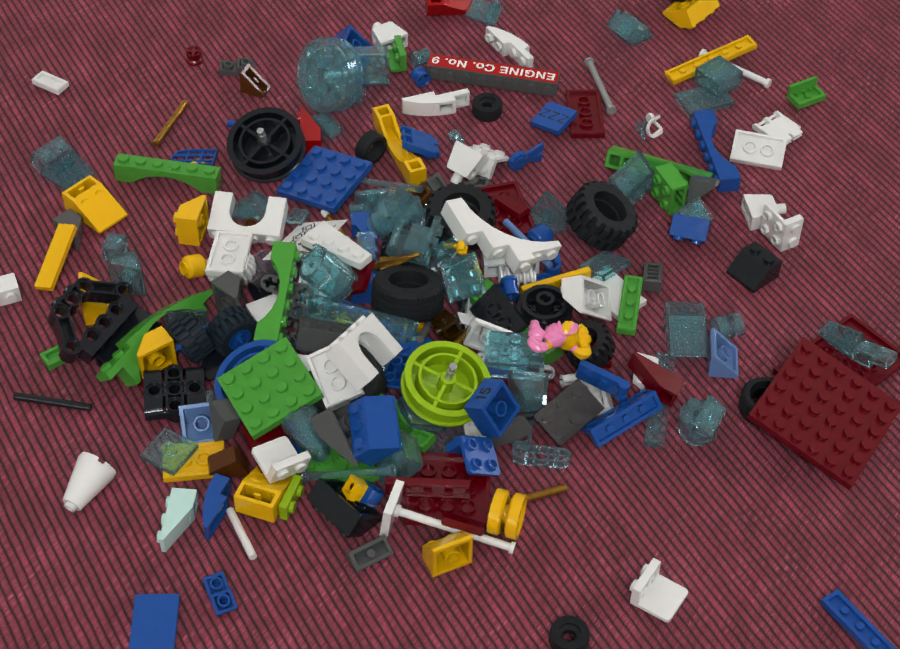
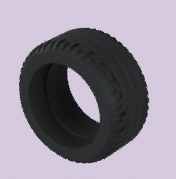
(751, 390)

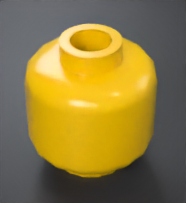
(193, 266)

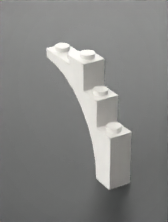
(494, 243)

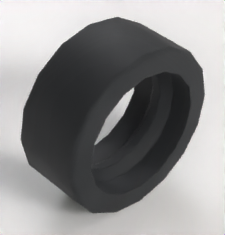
(366, 141)

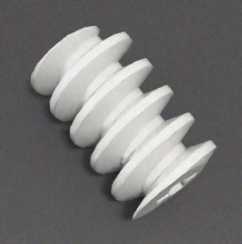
(525, 278)

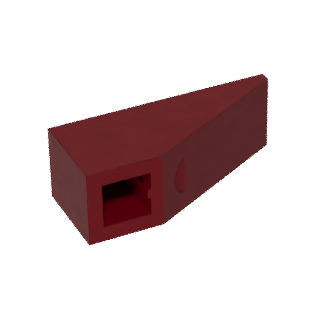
(656, 378)

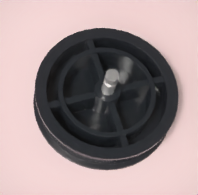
(266, 145)

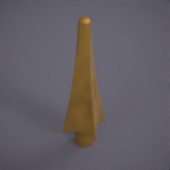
(385, 262)

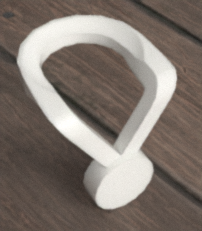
(651, 119)

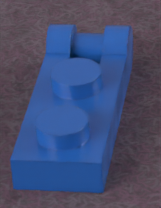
(603, 380)

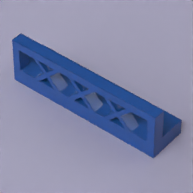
(623, 417)

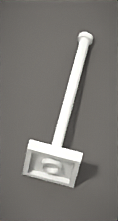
(394, 509)

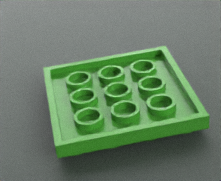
(269, 387)

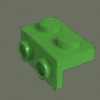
(805, 93)

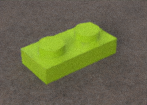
(289, 501)

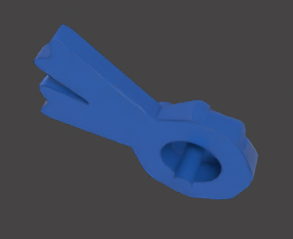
(521, 158)

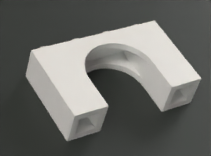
(266, 231)
(350, 360)

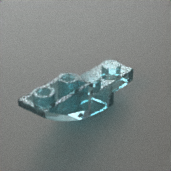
(851, 344)

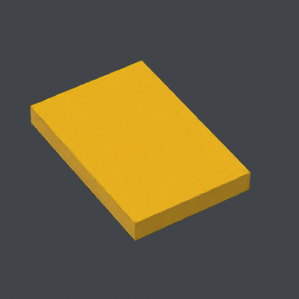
(197, 465)

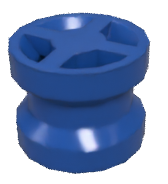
(420, 76)

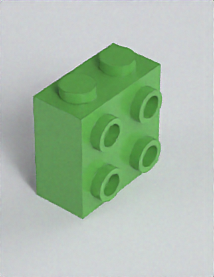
(669, 188)

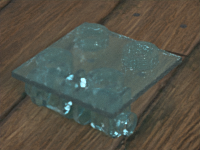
(485, 11)

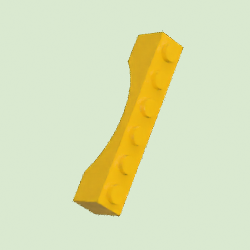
(409, 165)

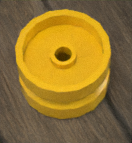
(506, 513)

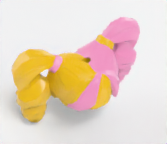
(566, 336)

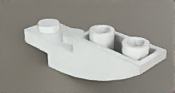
(510, 45)
(435, 105)

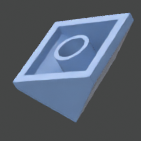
(722, 356)
(196, 422)

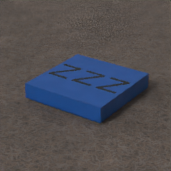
(554, 118)

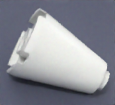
(86, 481)

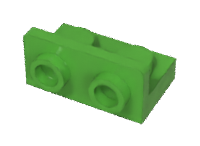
(397, 56)

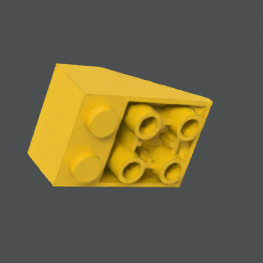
(93, 204)
(259, 497)

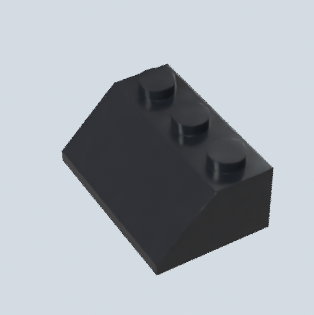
(350, 517)

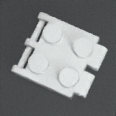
(780, 127)

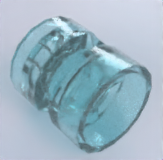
(729, 326)

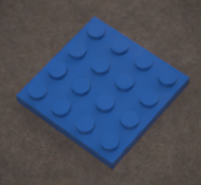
(324, 179)

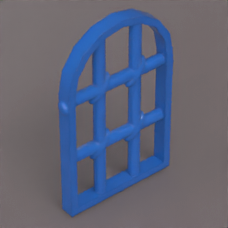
(181, 154)

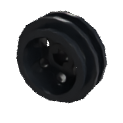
(545, 305)

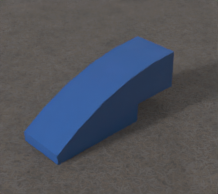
(215, 503)

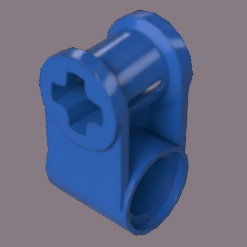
(510, 287)

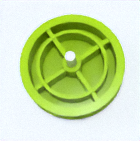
(441, 381)

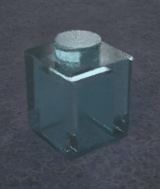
(114, 245)

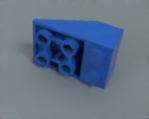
(396, 366)

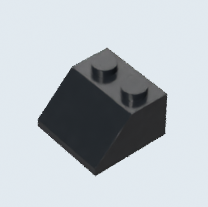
(754, 267)

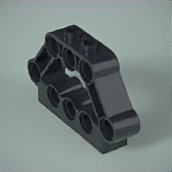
(95, 292)

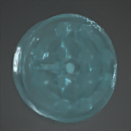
(329, 74)

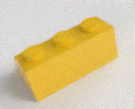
(691, 12)

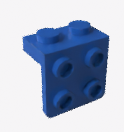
(477, 454)

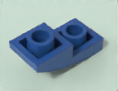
(219, 593)

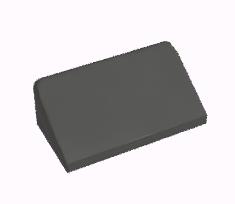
(369, 553)

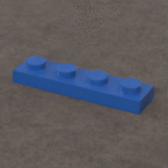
(854, 622)

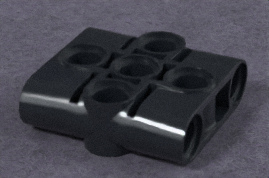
(172, 391)

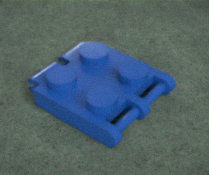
(419, 142)

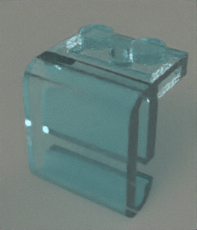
(416, 240)

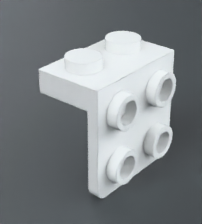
(494, 158)
(781, 232)
(280, 459)
(657, 593)

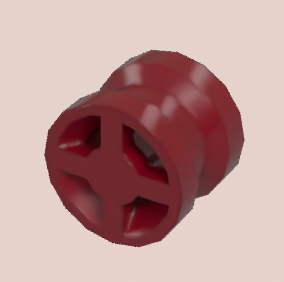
(194, 55)

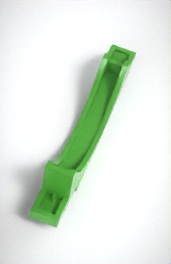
(125, 358)

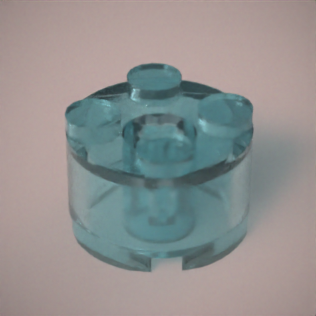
(686, 420)

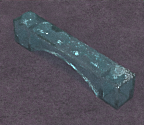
(333, 310)

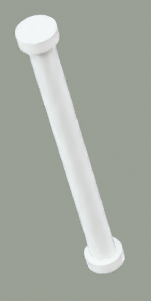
(766, 82)

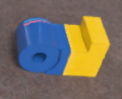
(362, 491)

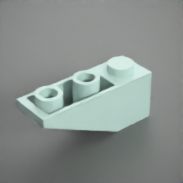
(180, 513)

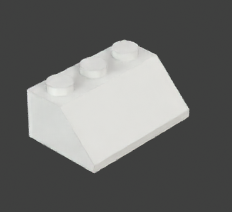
(588, 296)

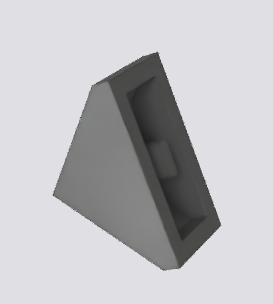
(700, 186)
(223, 419)

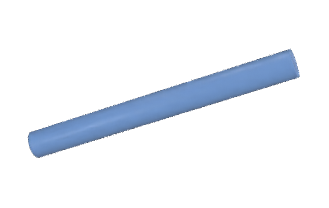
(519, 234)

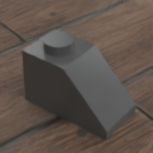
(73, 218)

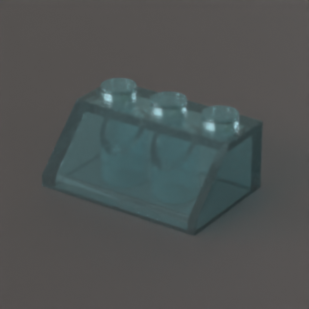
(633, 177)

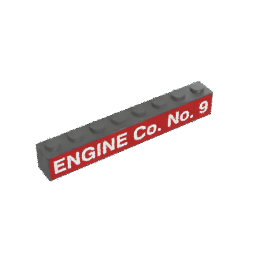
(493, 75)

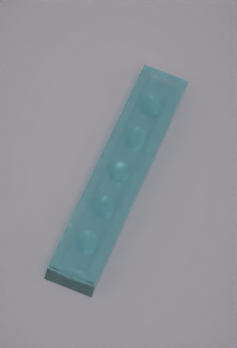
(657, 423)

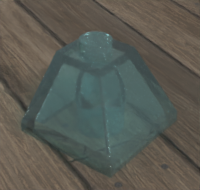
(529, 389)

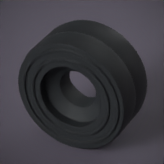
(485, 100)
(571, 625)

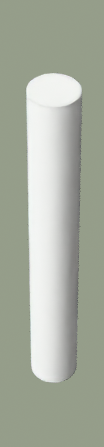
(241, 533)

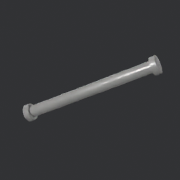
(589, 62)

